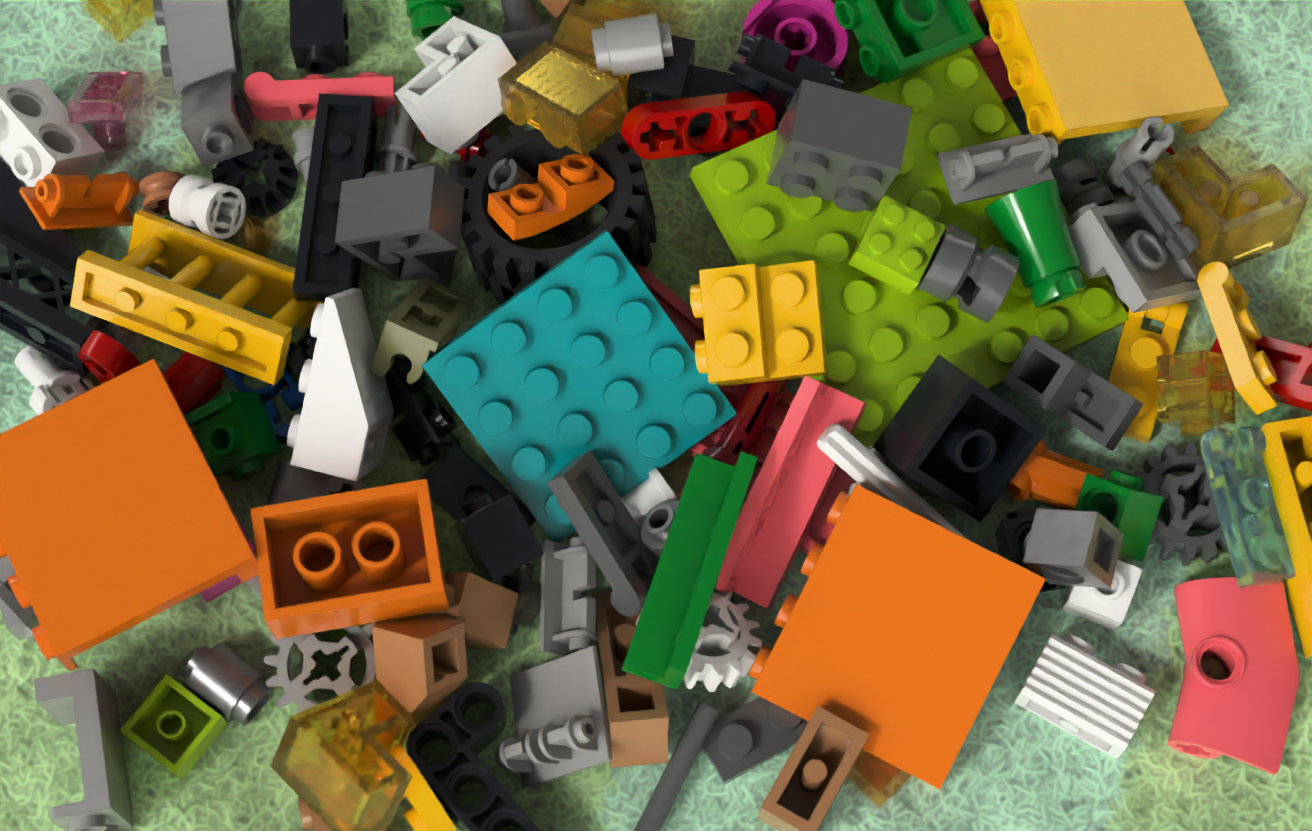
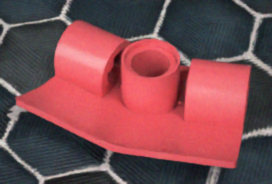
(1254, 642)

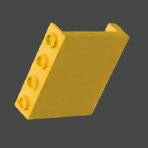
(1104, 64)

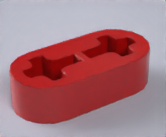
(106, 357)

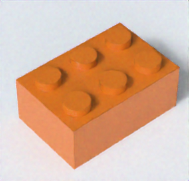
(349, 559)

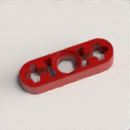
(678, 114)

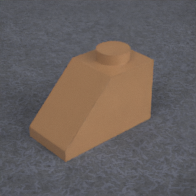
(813, 773)

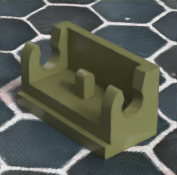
(420, 327)

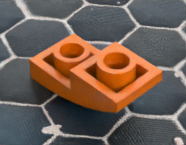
(561, 193)

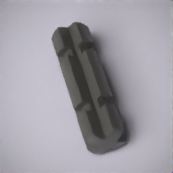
(1159, 210)

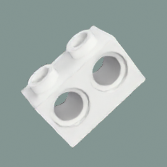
(39, 137)

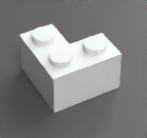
(459, 85)

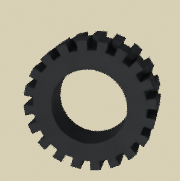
(510, 267)

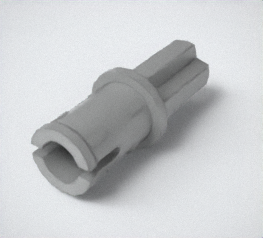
(397, 142)
(1142, 147)

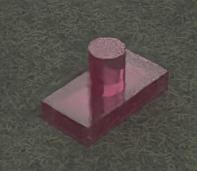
(106, 103)

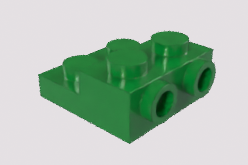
(907, 34)

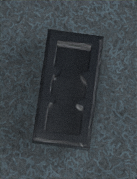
(460, 480)

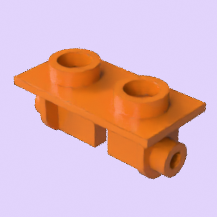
(79, 203)

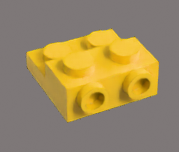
(760, 323)

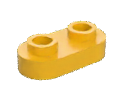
(426, 809)

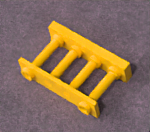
(185, 317)

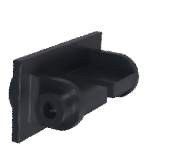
(765, 69)
(427, 422)

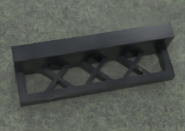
(340, 152)
(32, 316)

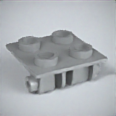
(557, 720)

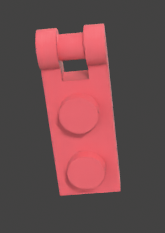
(299, 98)

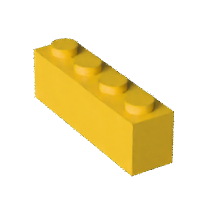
(1290, 476)

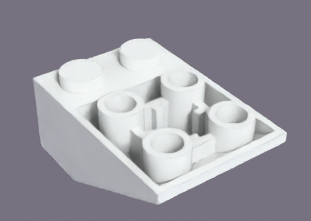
(344, 404)

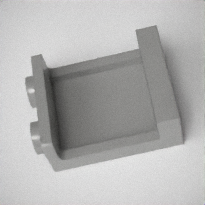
(93, 705)

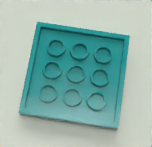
(574, 370)

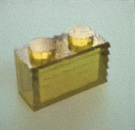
(562, 99)

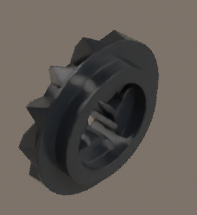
(278, 172)

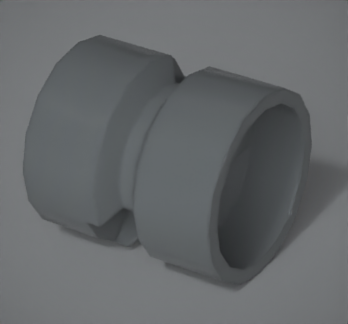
(969, 273)

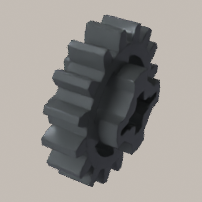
(1173, 489)

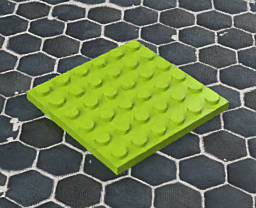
(874, 333)

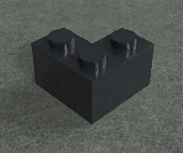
(678, 81)

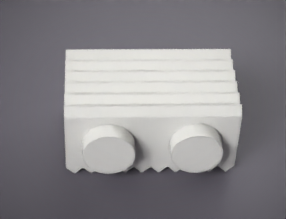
(1086, 694)

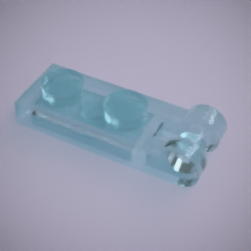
(1246, 505)

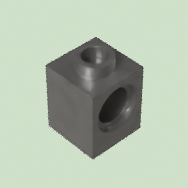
(217, 119)
(1073, 548)

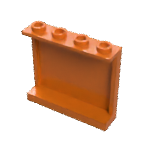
(112, 514)
(896, 632)

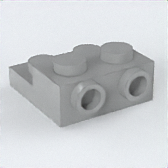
(1125, 246)

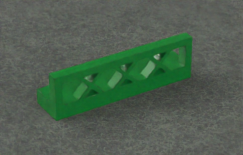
(688, 569)

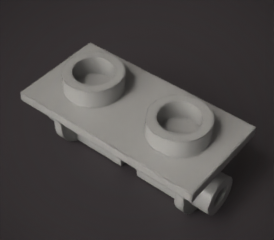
(997, 167)
(566, 611)

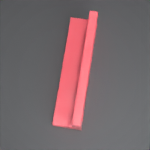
(786, 494)

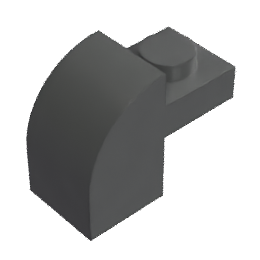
(1072, 392)

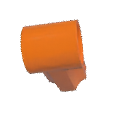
(1050, 478)

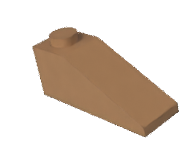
(633, 704)

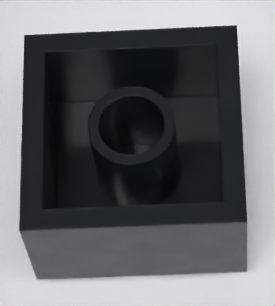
(959, 439)

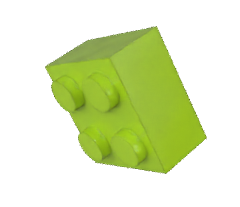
(896, 245)
(174, 727)

